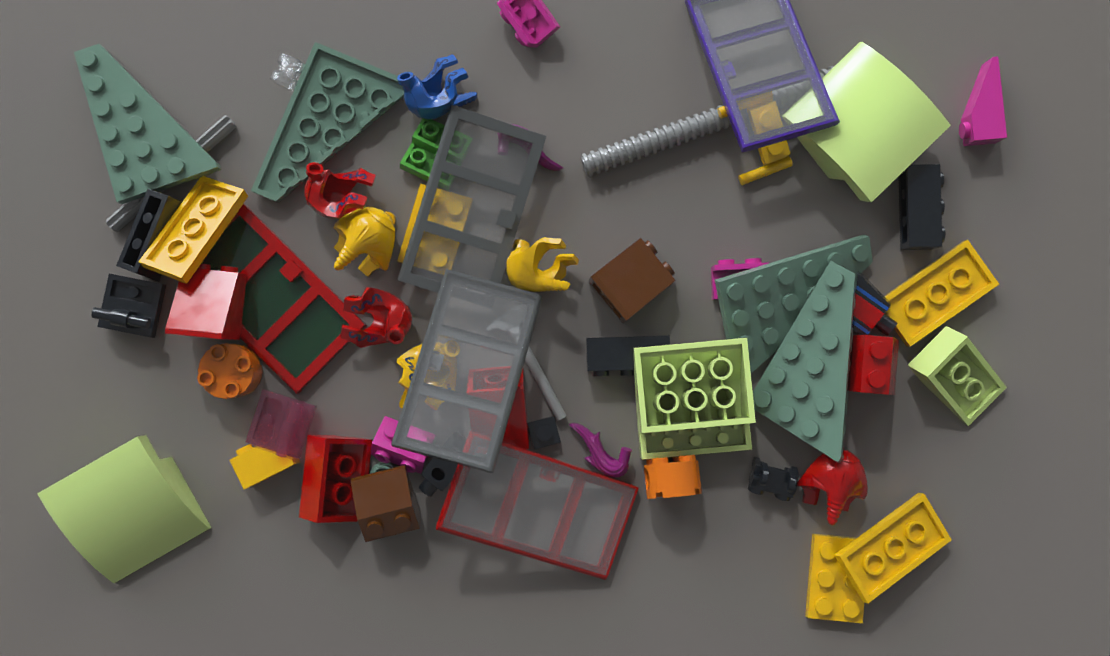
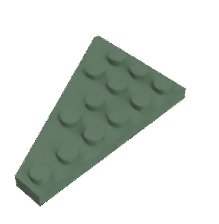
(326, 111)
(136, 134)
(768, 298)
(810, 371)

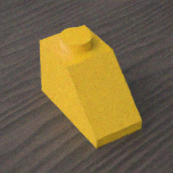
(259, 464)

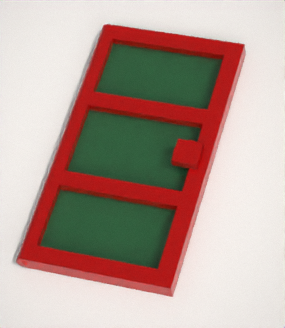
(287, 308)

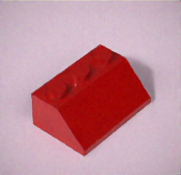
(328, 475)

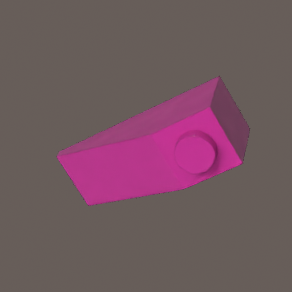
(984, 113)

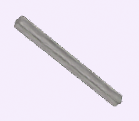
(207, 141)

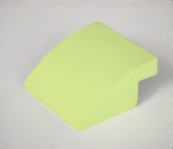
(881, 124)
(693, 398)
(125, 509)

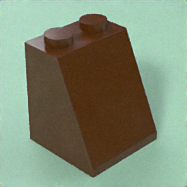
(632, 279)

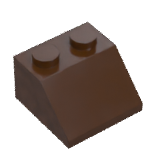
(385, 503)

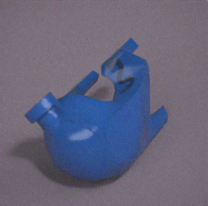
(426, 96)

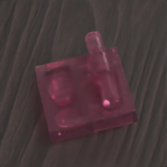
(281, 424)

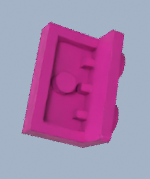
(529, 19)
(385, 453)

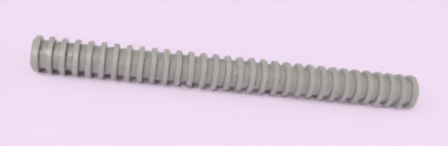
(657, 140)

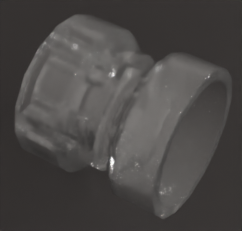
(288, 71)

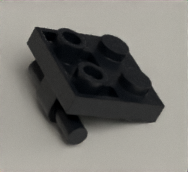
(130, 306)

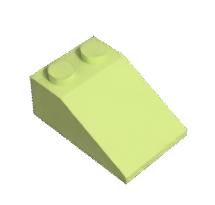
(957, 374)

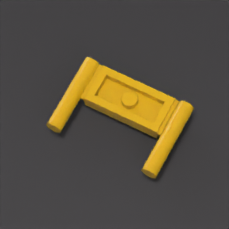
(774, 158)

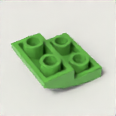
(423, 149)

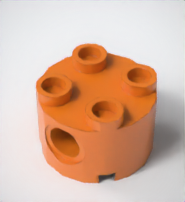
(229, 371)
(673, 478)

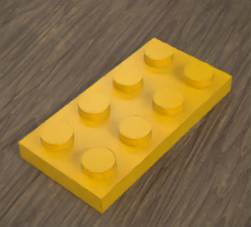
(193, 229)
(939, 292)
(893, 547)

